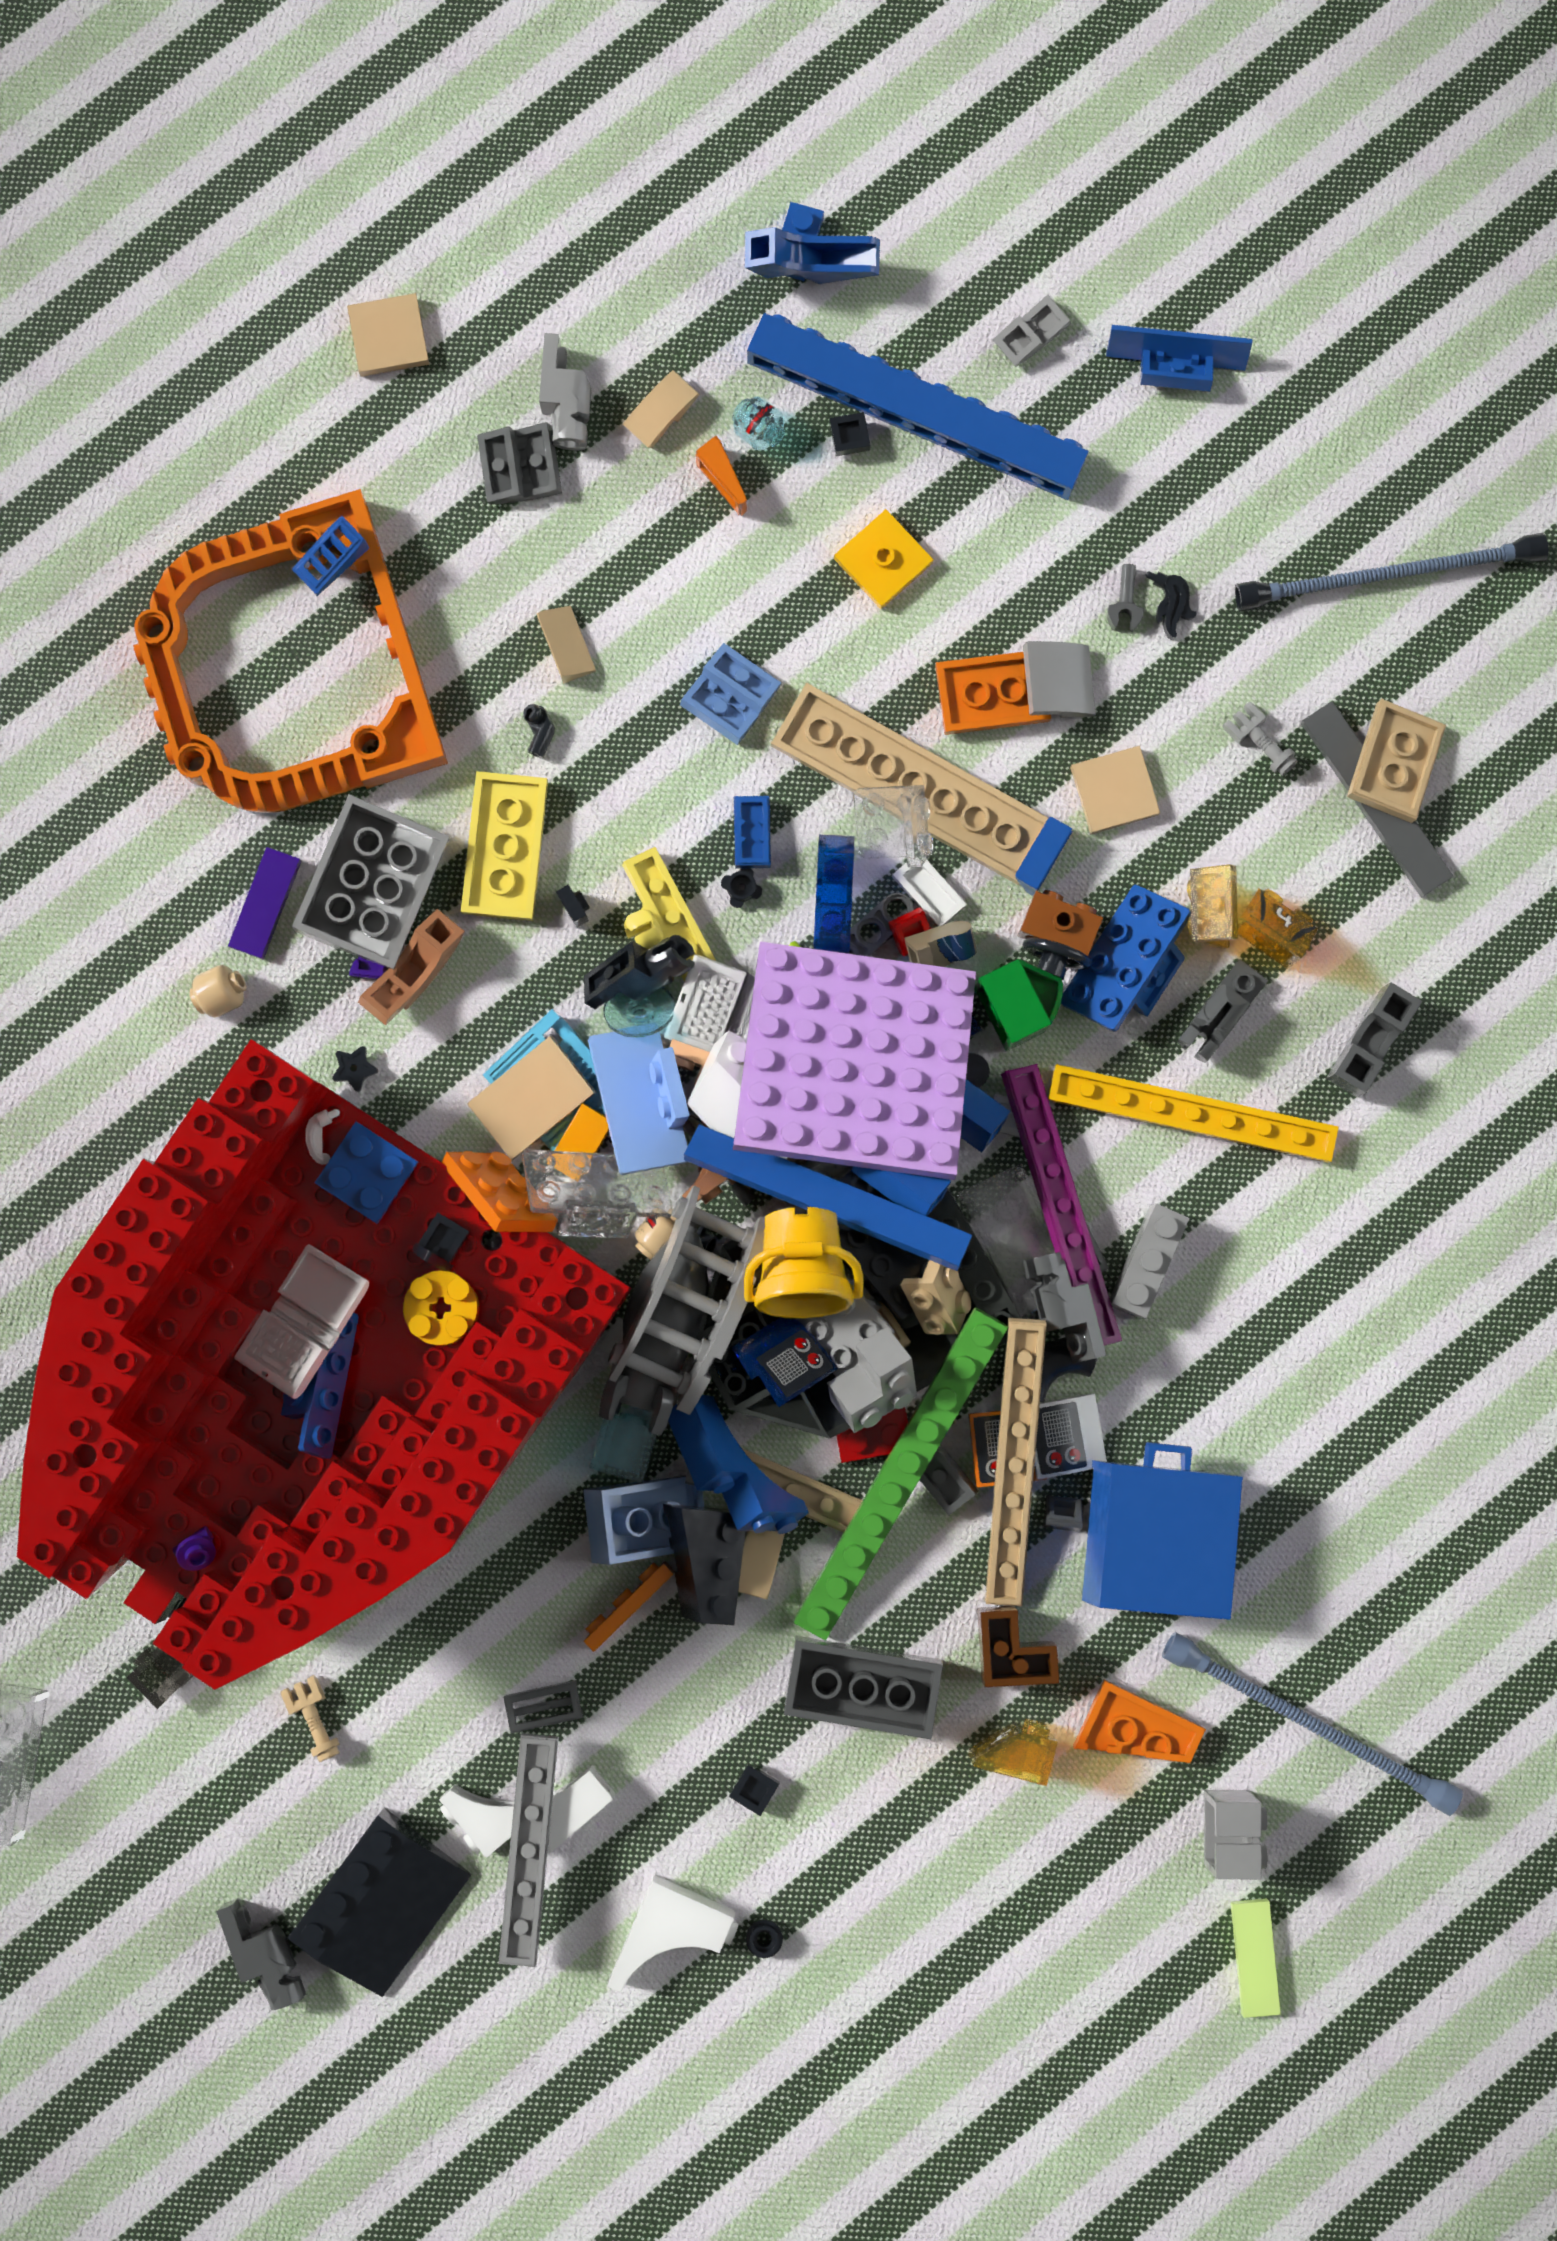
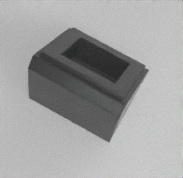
(1063, 1513)

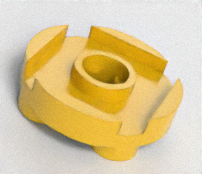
(424, 1322)

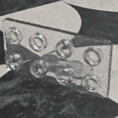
(592, 1192)

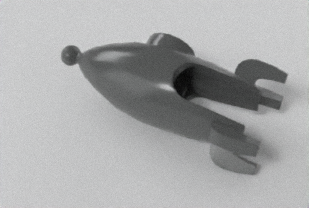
(640, 1389)

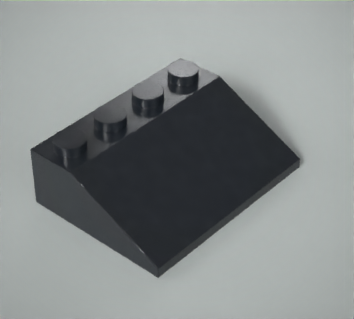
(380, 1904)

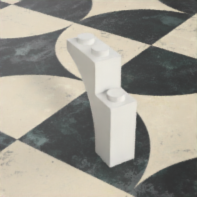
(490, 1820)

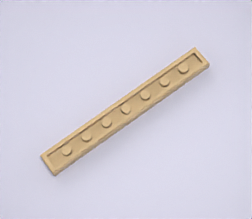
(1015, 1461)

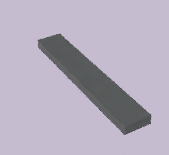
(1402, 839)

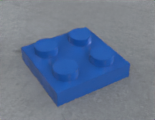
(366, 1172)

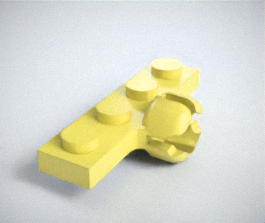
(663, 907)

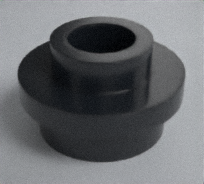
(764, 1950)

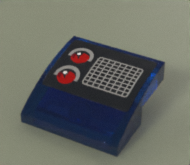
(784, 1359)

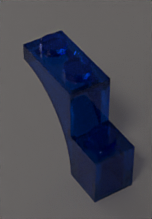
(834, 893)

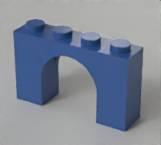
(980, 1125)

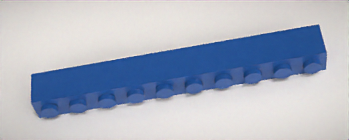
(916, 405)

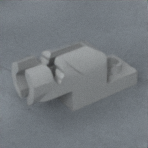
(564, 396)

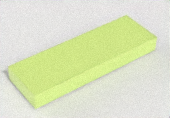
(1255, 1958)

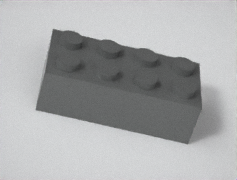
(863, 1687)

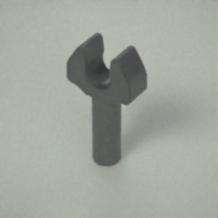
(1125, 602)

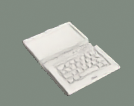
(714, 1002)
(303, 1322)

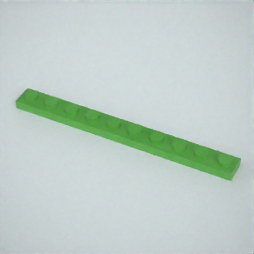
(900, 1473)

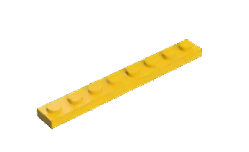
(1193, 1113)

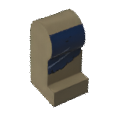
(942, 944)

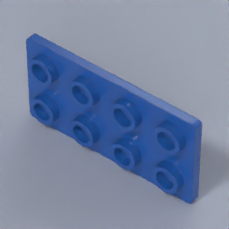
(1130, 960)

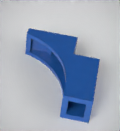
(723, 1467)

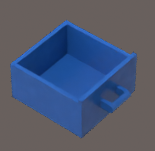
(1162, 1537)

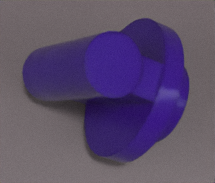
(196, 1550)

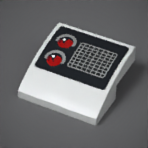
(1068, 1436)

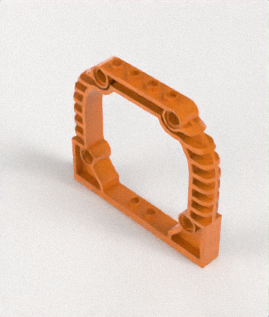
(405, 735)

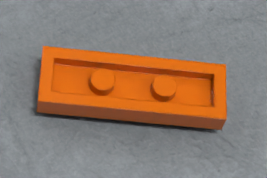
(626, 1604)

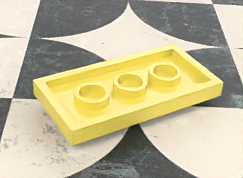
(504, 846)

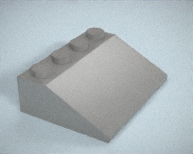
(370, 882)

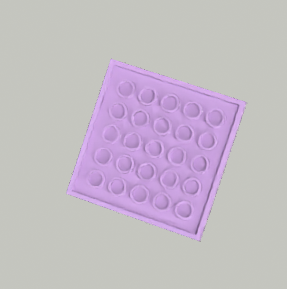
(856, 1061)

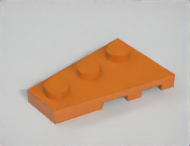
(1136, 1726)

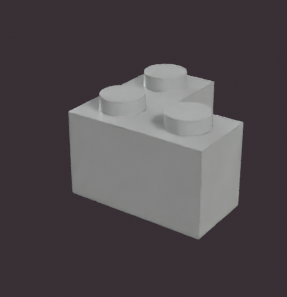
(876, 1386)

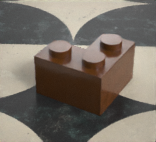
(1005, 1658)

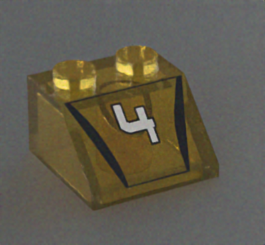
(1275, 928)
(1018, 1751)

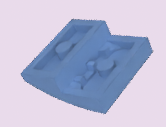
(730, 693)

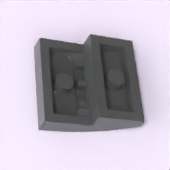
(519, 464)

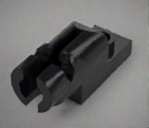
(638, 971)

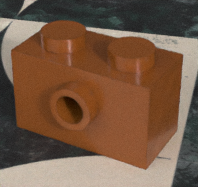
(1060, 922)

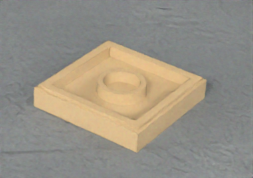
(388, 335)
(1115, 790)

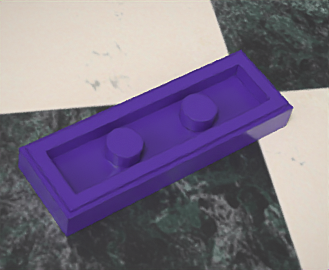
(264, 903)

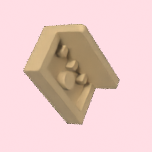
(938, 1299)

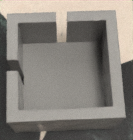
(1233, 1834)

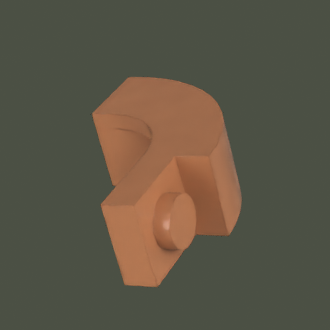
(415, 969)

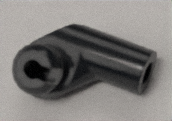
(542, 728)

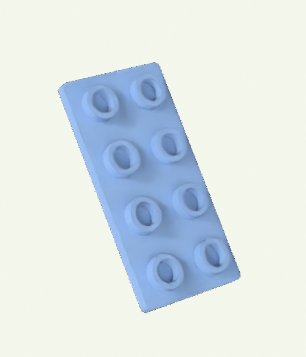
(641, 1100)

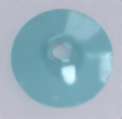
(639, 1018)

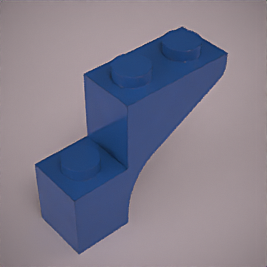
(816, 258)

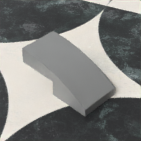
(1032, 331)

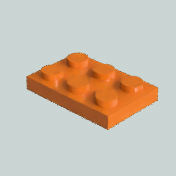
(984, 693)
(497, 1191)

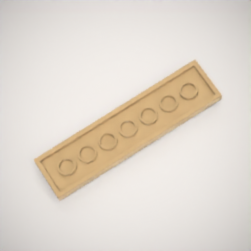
(867, 754)

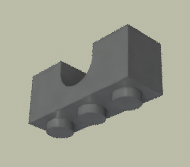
(1372, 1038)

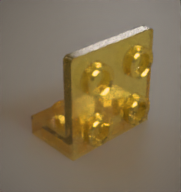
(1213, 905)

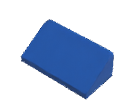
(1042, 855)

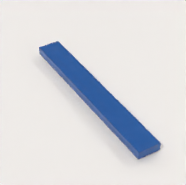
(812, 1189)

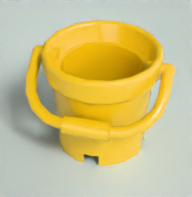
(802, 1267)

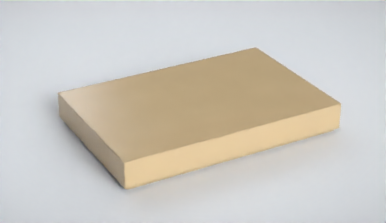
(1396, 761)
(531, 1098)

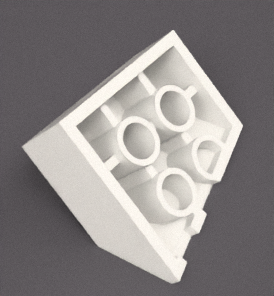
(719, 1085)

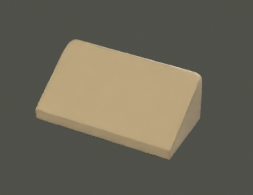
(566, 643)

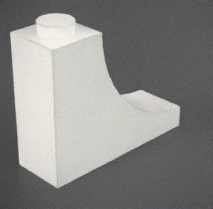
(671, 1920)

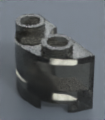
(158, 1676)

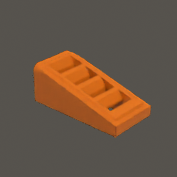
(717, 468)

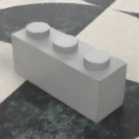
(1148, 1261)

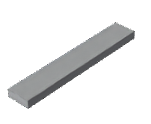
(528, 1850)

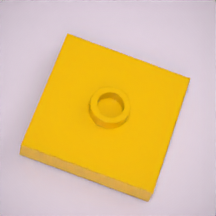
(883, 559)

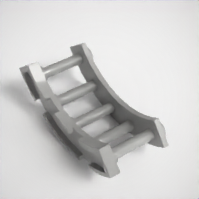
(725, 1312)

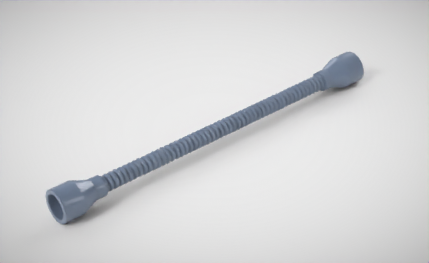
(1437, 1792)

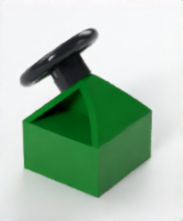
(1026, 997)

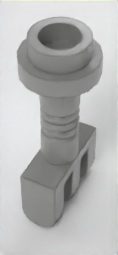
(1282, 761)

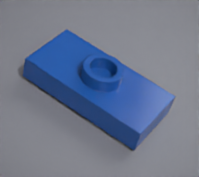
(752, 832)

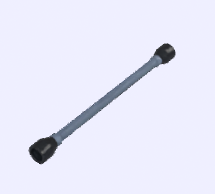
(1526, 550)

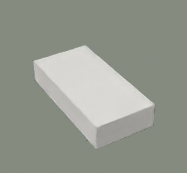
(930, 892)

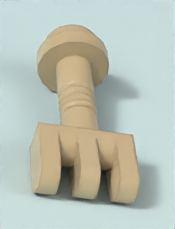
(324, 1747)

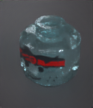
(758, 423)

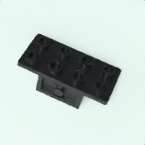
(881, 1263)

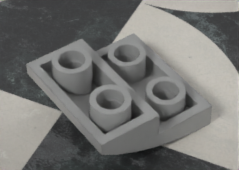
(1059, 679)

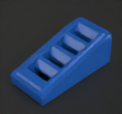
(321, 547)

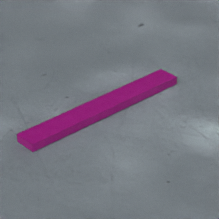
(1057, 1190)

